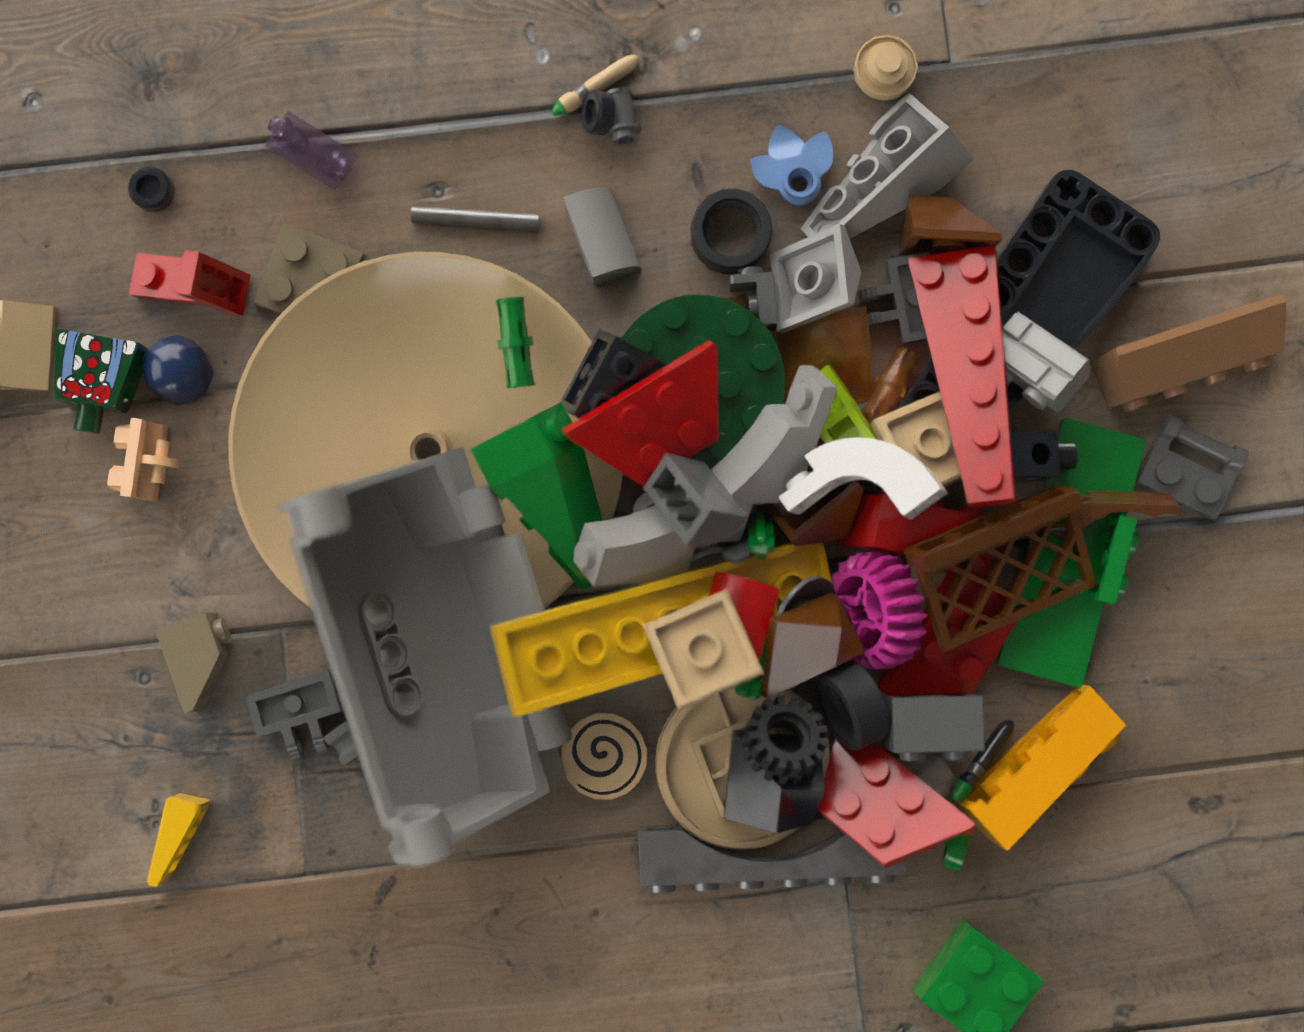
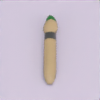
(571, 100)

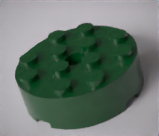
(747, 358)

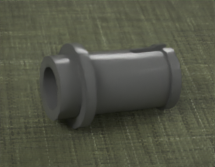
(624, 127)

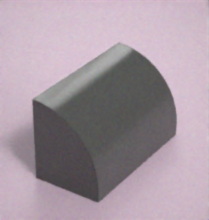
(694, 501)

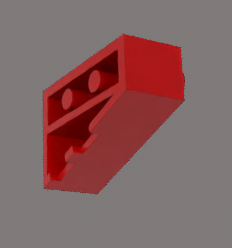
(884, 528)

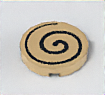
(604, 756)

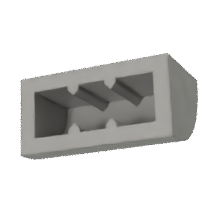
(601, 234)

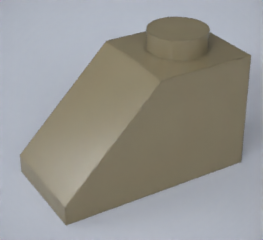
(195, 657)

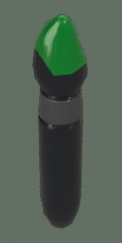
(968, 780)

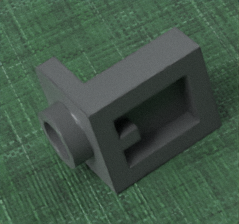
(763, 302)

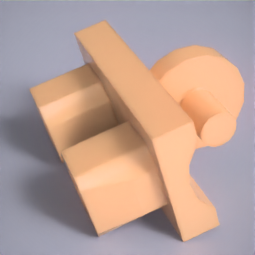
(144, 459)

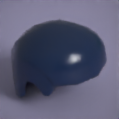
(177, 370)

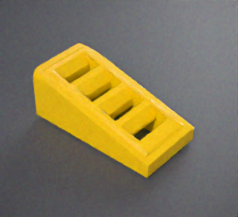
(177, 827)

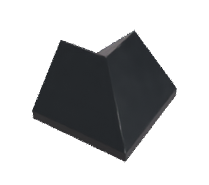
(767, 803)

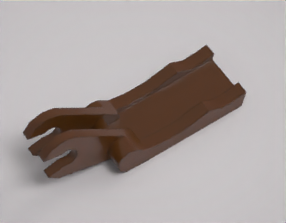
(1102, 502)

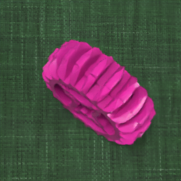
(881, 608)

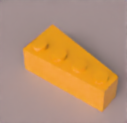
(1042, 766)

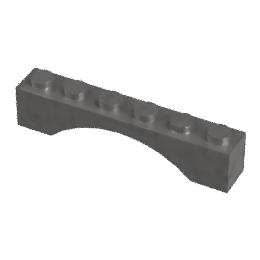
(676, 857)

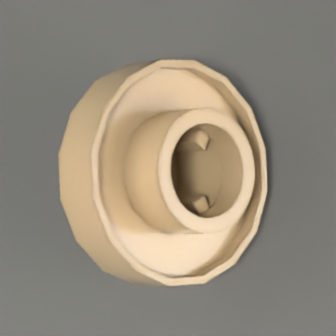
(885, 67)

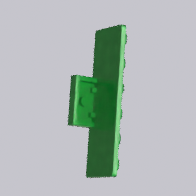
(1061, 637)

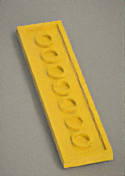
(603, 638)

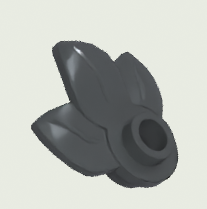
(732, 551)

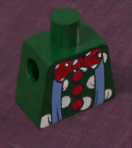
(96, 375)

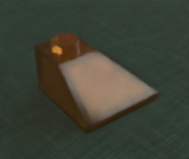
(835, 340)

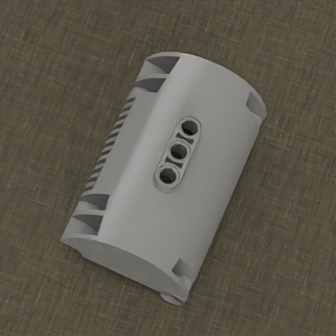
(434, 576)

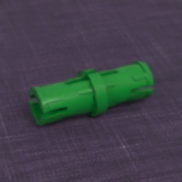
(515, 342)

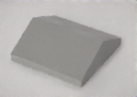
(814, 278)

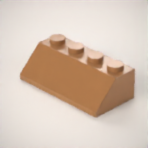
(1192, 353)

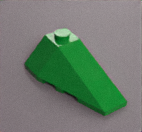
(545, 481)

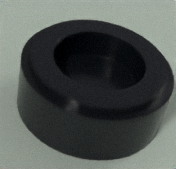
(598, 112)
(151, 189)

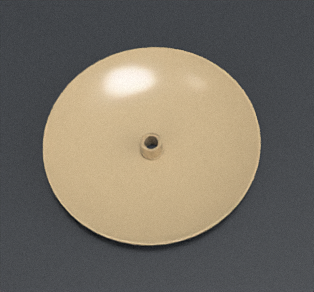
(374, 369)

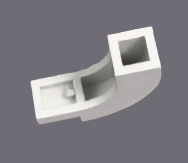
(851, 459)

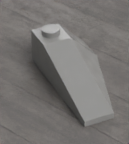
(907, 156)

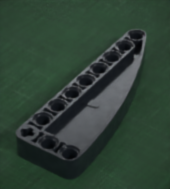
(1068, 275)

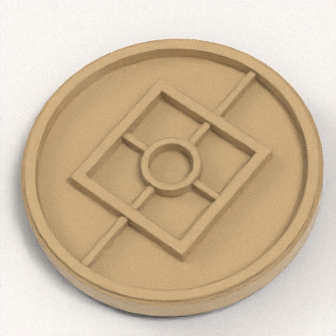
(695, 765)

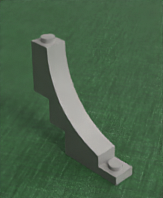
(754, 472)

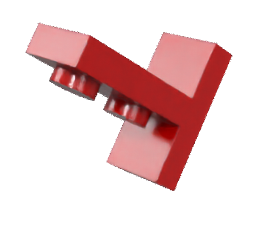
(190, 280)

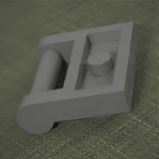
(1187, 481)

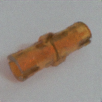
(890, 386)

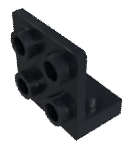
(606, 372)

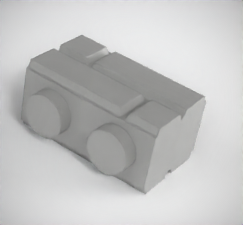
(1042, 364)

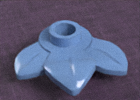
(792, 160)

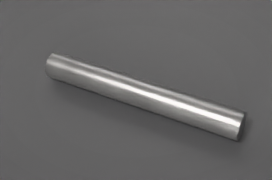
(475, 218)

